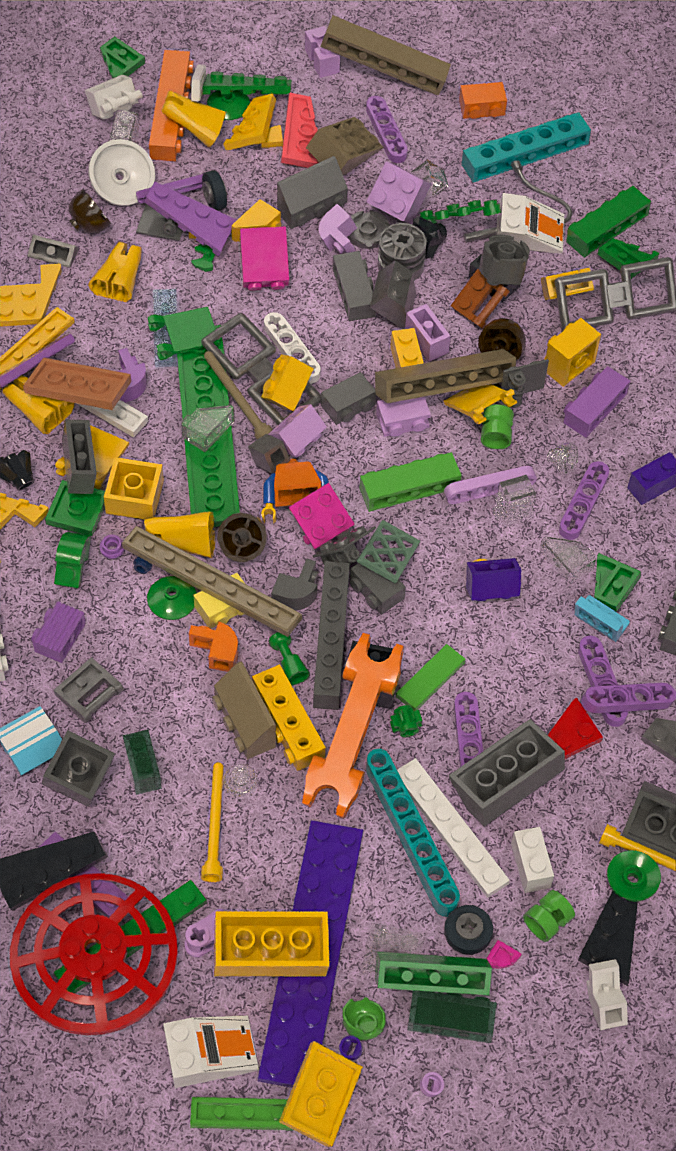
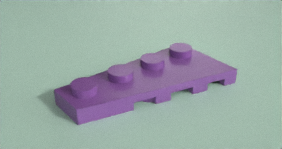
(202, 221)

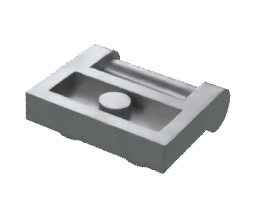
(84, 683)

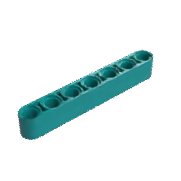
(412, 820)

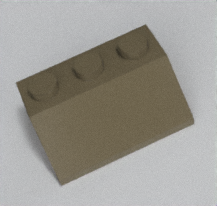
(244, 712)

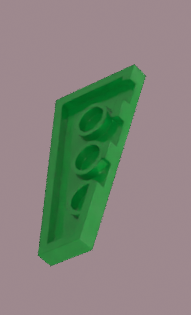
(246, 84)

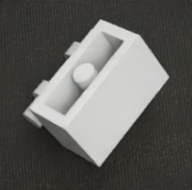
(112, 96)

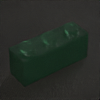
(452, 1016)

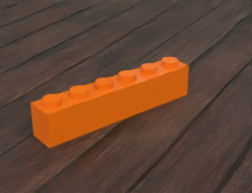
(165, 132)

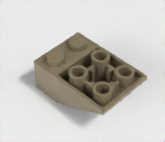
(346, 142)

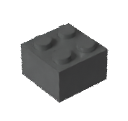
(78, 768)

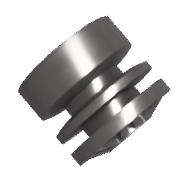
(402, 244)

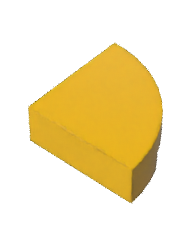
(274, 138)

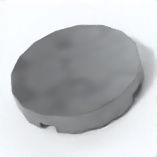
(369, 234)

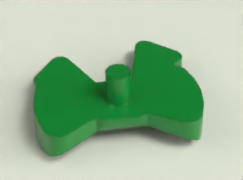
(204, 263)

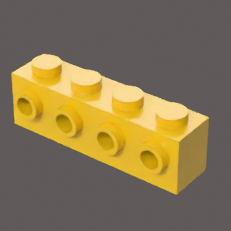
(291, 720)

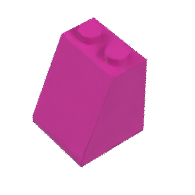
(264, 258)

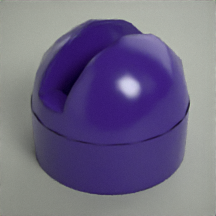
(346, 1045)

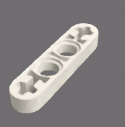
(294, 346)

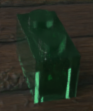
(142, 762)

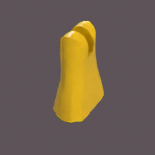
(196, 117)
(118, 273)
(41, 411)
(187, 532)

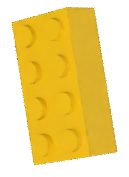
(271, 943)

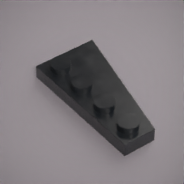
(35, 870)

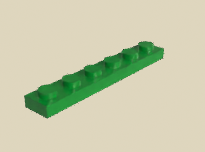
(179, 906)

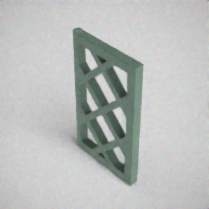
(379, 566)

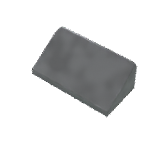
(52, 251)

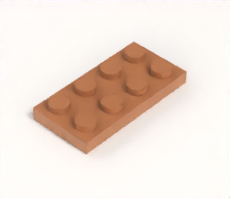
(77, 383)

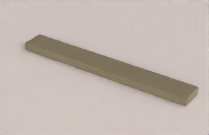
(212, 581)

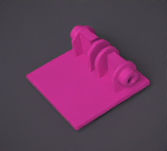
(321, 516)

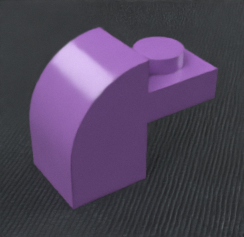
(138, 375)

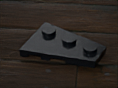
(613, 936)

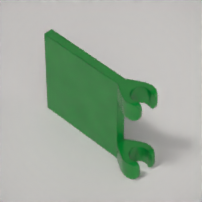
(184, 330)

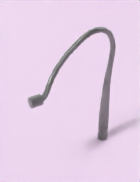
(477, 235)

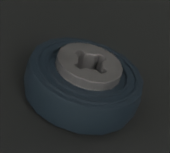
(214, 190)
(466, 939)

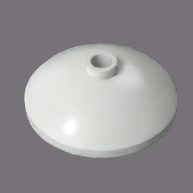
(125, 159)

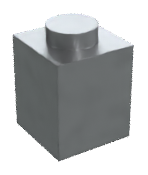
(268, 453)

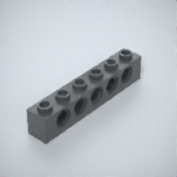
(331, 636)

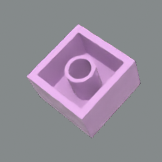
(399, 192)

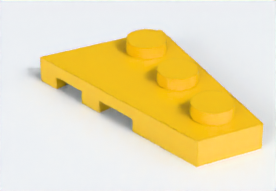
(254, 124)

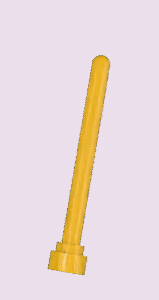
(612, 838)
(212, 869)

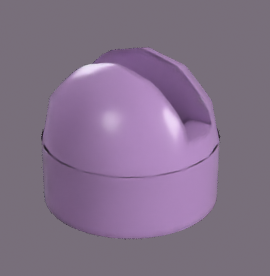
(436, 1087)

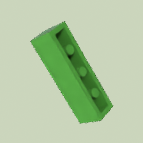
(408, 481)

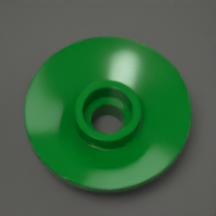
(233, 103)
(169, 606)
(639, 866)

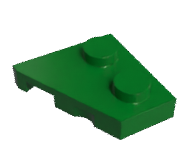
(120, 58)

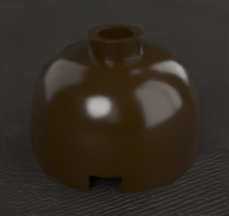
(87, 214)
(502, 334)
(242, 537)

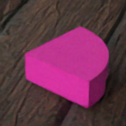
(502, 955)

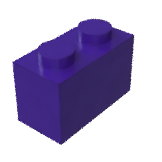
(653, 479)
(493, 579)

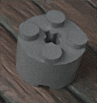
(504, 260)

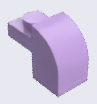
(335, 229)

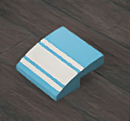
(30, 740)

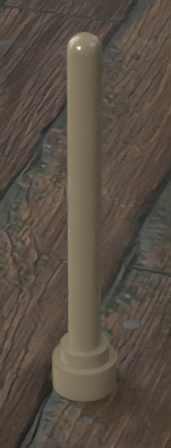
(260, 428)

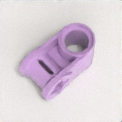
(203, 931)

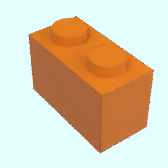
(482, 100)

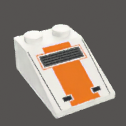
(531, 222)
(209, 1049)

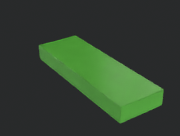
(431, 677)

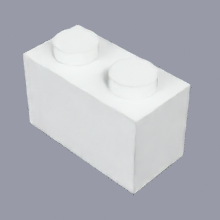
(532, 859)

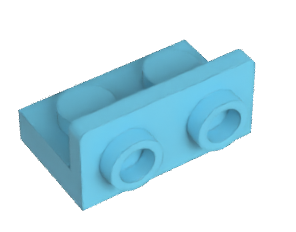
(601, 617)

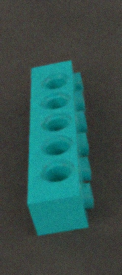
(526, 146)

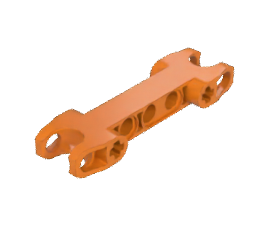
(338, 768)

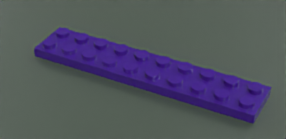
(304, 1001)

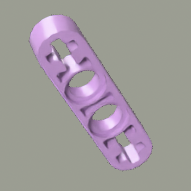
(484, 485)

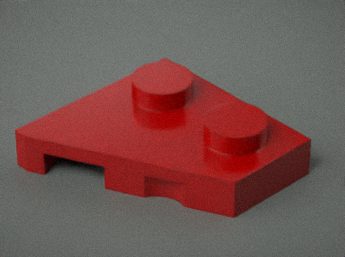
(575, 730)

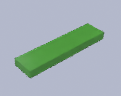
(237, 1113)

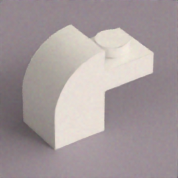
(605, 995)

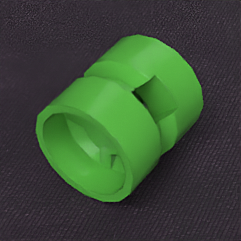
(497, 428)
(546, 917)

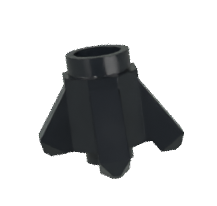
(434, 234)
(17, 469)

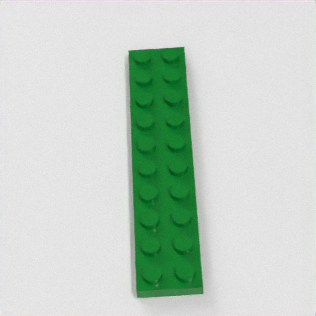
(213, 472)

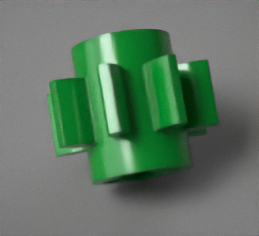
(406, 721)

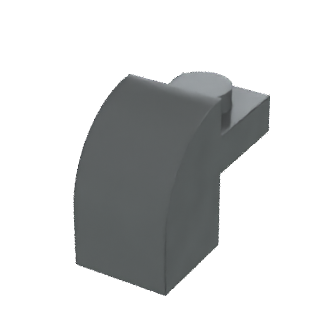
(297, 592)

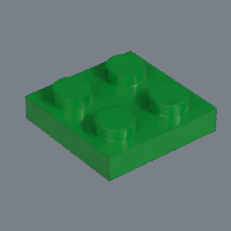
(76, 511)

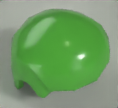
(363, 1019)

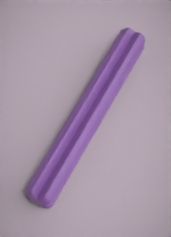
(179, 186)

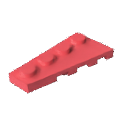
(298, 131)

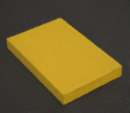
(321, 1094)

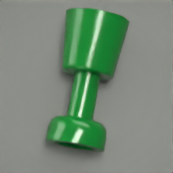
(291, 663)

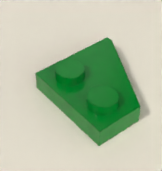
(621, 253)
(614, 581)

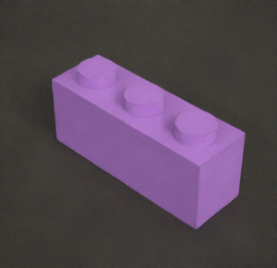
(596, 401)

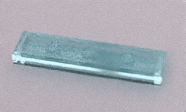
(164, 304)

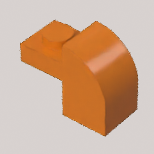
(220, 642)

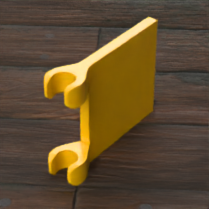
(475, 399)
(105, 449)

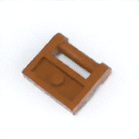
(474, 295)

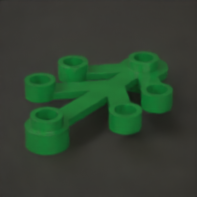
(490, 207)

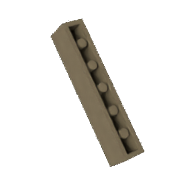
(385, 55)
(442, 376)

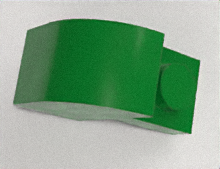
(70, 557)

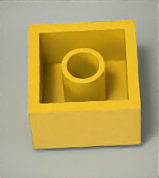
(572, 351)
(133, 488)

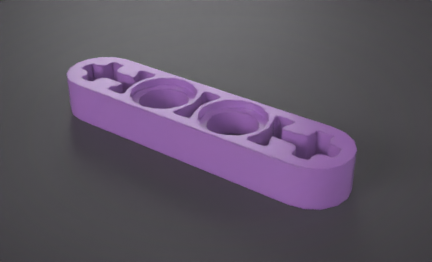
(386, 129)
(584, 500)
(606, 679)
(630, 702)
(467, 739)

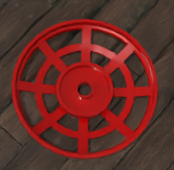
(97, 966)

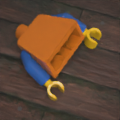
(290, 484)

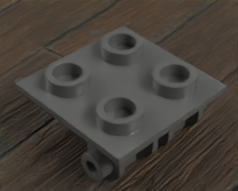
(156, 225)
(525, 379)
(343, 548)

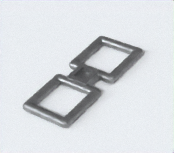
(618, 293)
(257, 368)

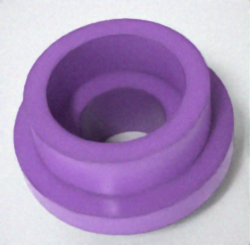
(111, 540)

